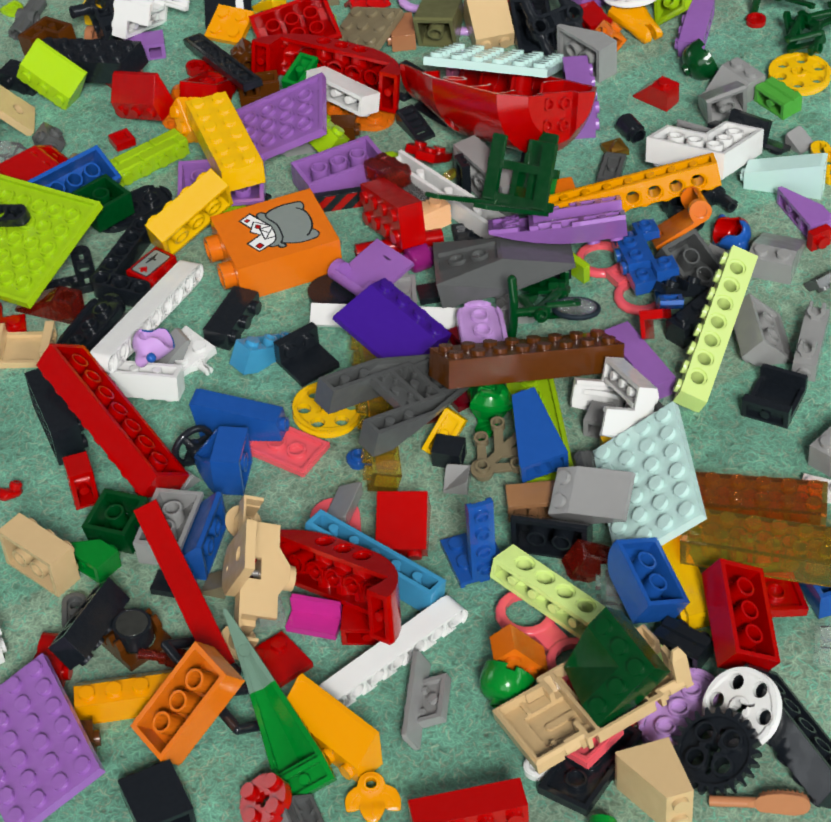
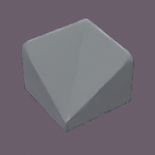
(457, 479)

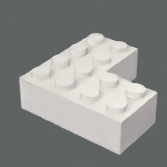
(729, 141)

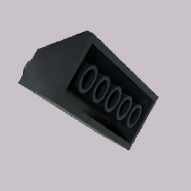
(798, 741)

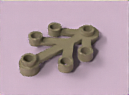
(501, 450)

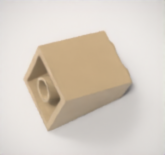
(489, 23)
(655, 781)

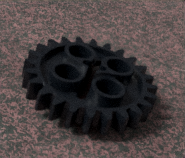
(739, 757)

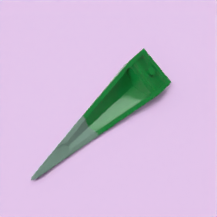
(287, 741)

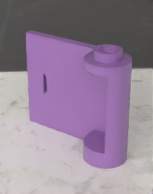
(369, 266)

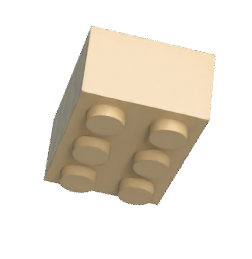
(39, 554)

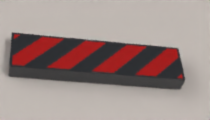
(339, 199)

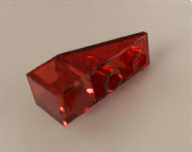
(56, 304)

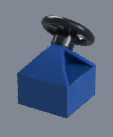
(220, 457)

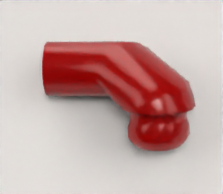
(14, 490)

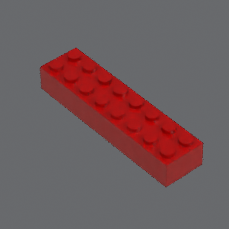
(111, 419)

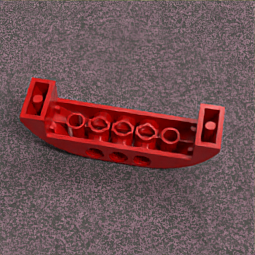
(350, 59)
(347, 575)

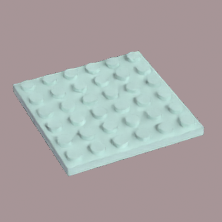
(495, 60)

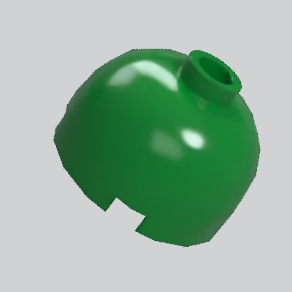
(503, 684)

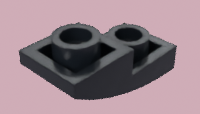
(686, 287)

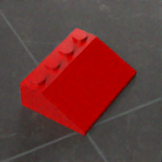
(297, 17)

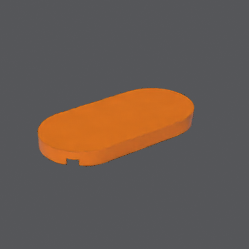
(374, 122)

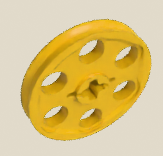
(801, 73)
(317, 414)

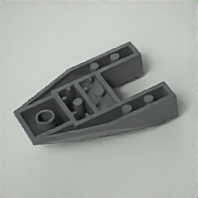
(402, 383)

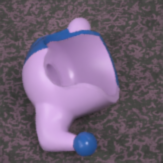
(151, 345)

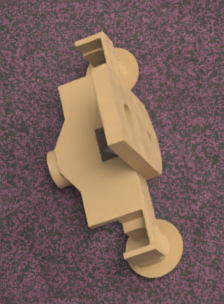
(271, 574)

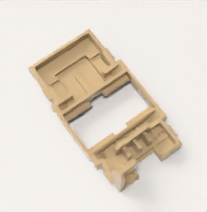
(552, 724)

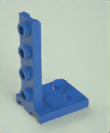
(473, 552)

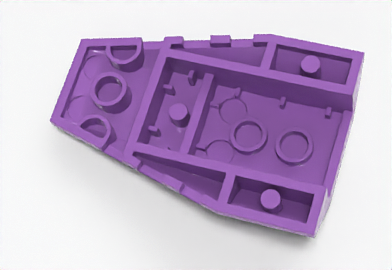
(578, 223)

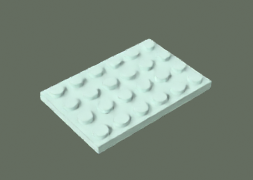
(665, 485)

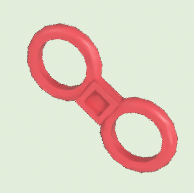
(615, 277)
(545, 633)

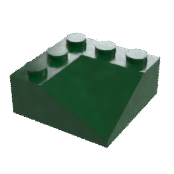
(613, 667)

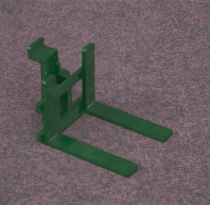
(529, 181)

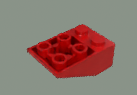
(32, 162)

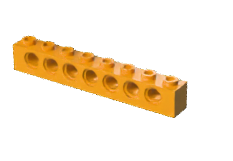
(641, 181)

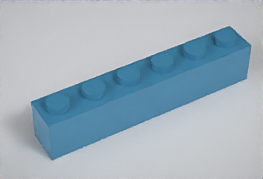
(416, 584)

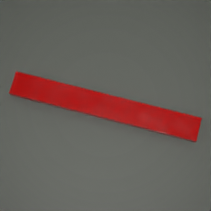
(180, 578)

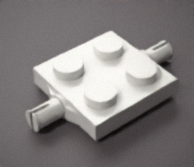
(197, 354)

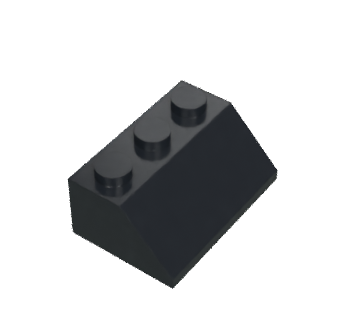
(547, 535)

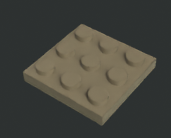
(370, 25)

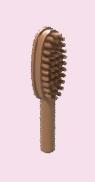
(772, 801)

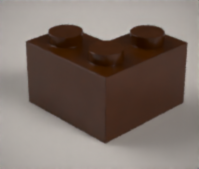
(45, 28)
(270, 86)

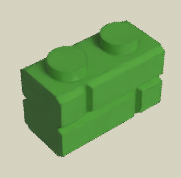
(778, 98)

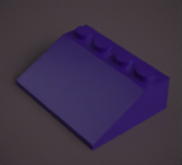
(390, 322)

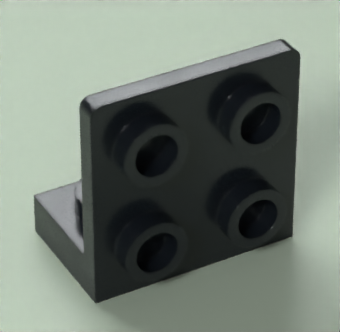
(303, 355)

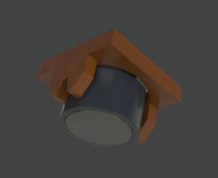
(133, 631)

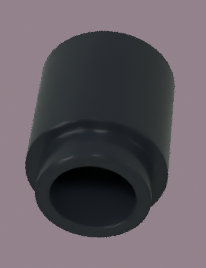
(630, 128)

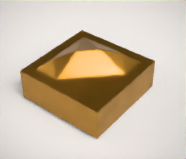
(615, 146)

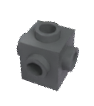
(49, 135)

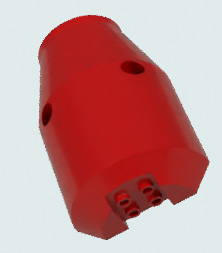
(503, 104)

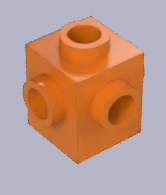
(612, 30)

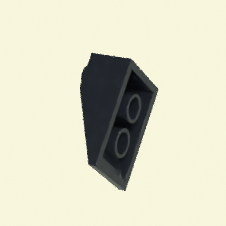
(518, 18)

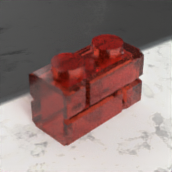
(389, 168)

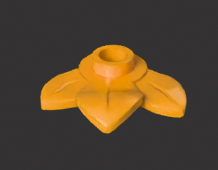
(374, 800)

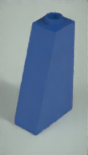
(216, 409)
(536, 437)

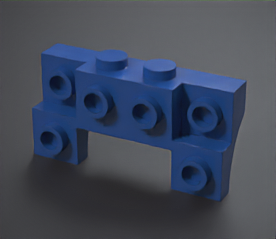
(638, 261)

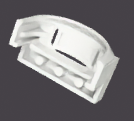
(138, 16)
(618, 385)

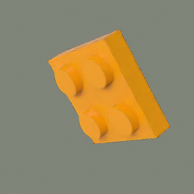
(229, 24)

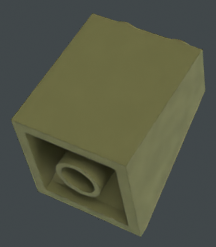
(438, 22)

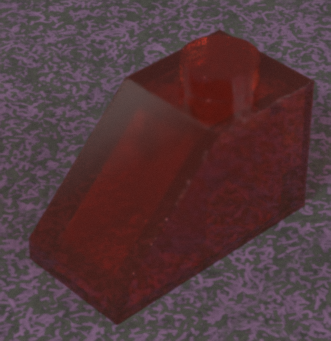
(585, 560)

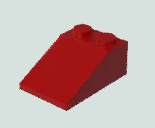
(206, 84)

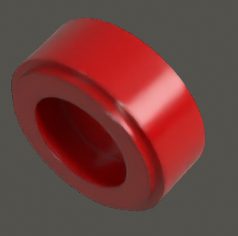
(756, 20)

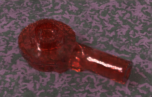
(161, 657)

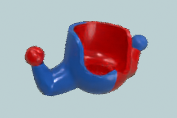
(731, 232)

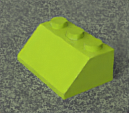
(52, 74)

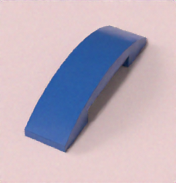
(668, 301)

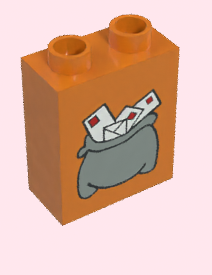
(273, 244)

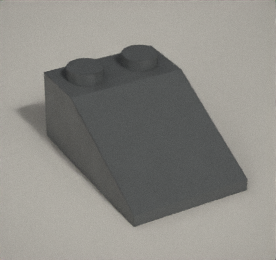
(692, 257)

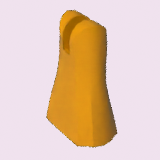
(637, 22)

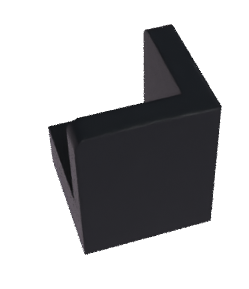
(448, 450)

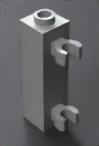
(811, 341)

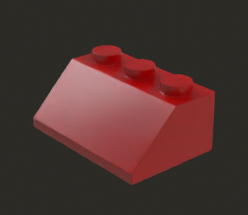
(140, 96)

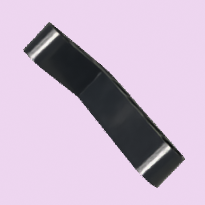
(111, 273)

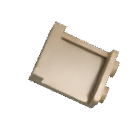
(25, 348)

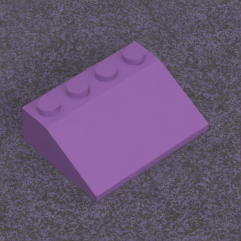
(190, 170)

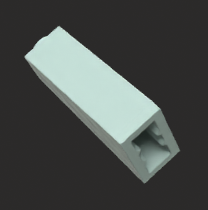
(798, 173)

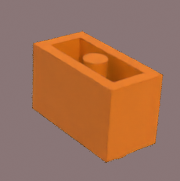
(518, 650)

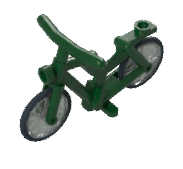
(566, 307)

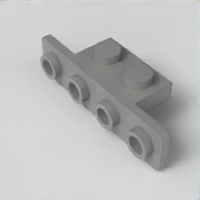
(425, 700)

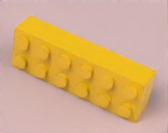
(225, 141)

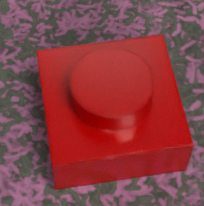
(122, 139)
(819, 237)

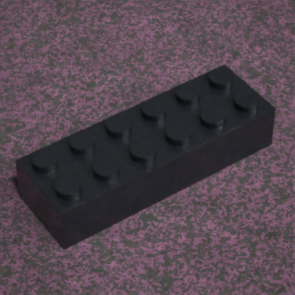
(101, 57)

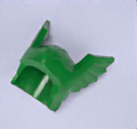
(487, 403)

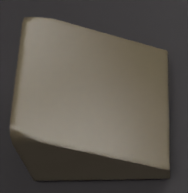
(213, 585)

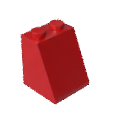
(404, 522)

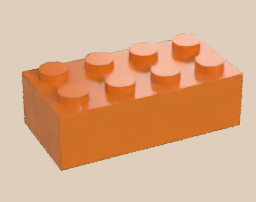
(187, 703)

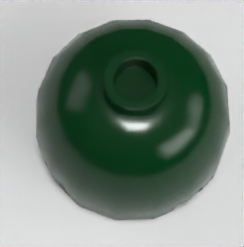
(698, 61)

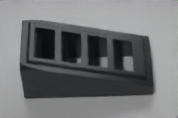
(413, 123)

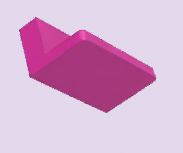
(314, 616)

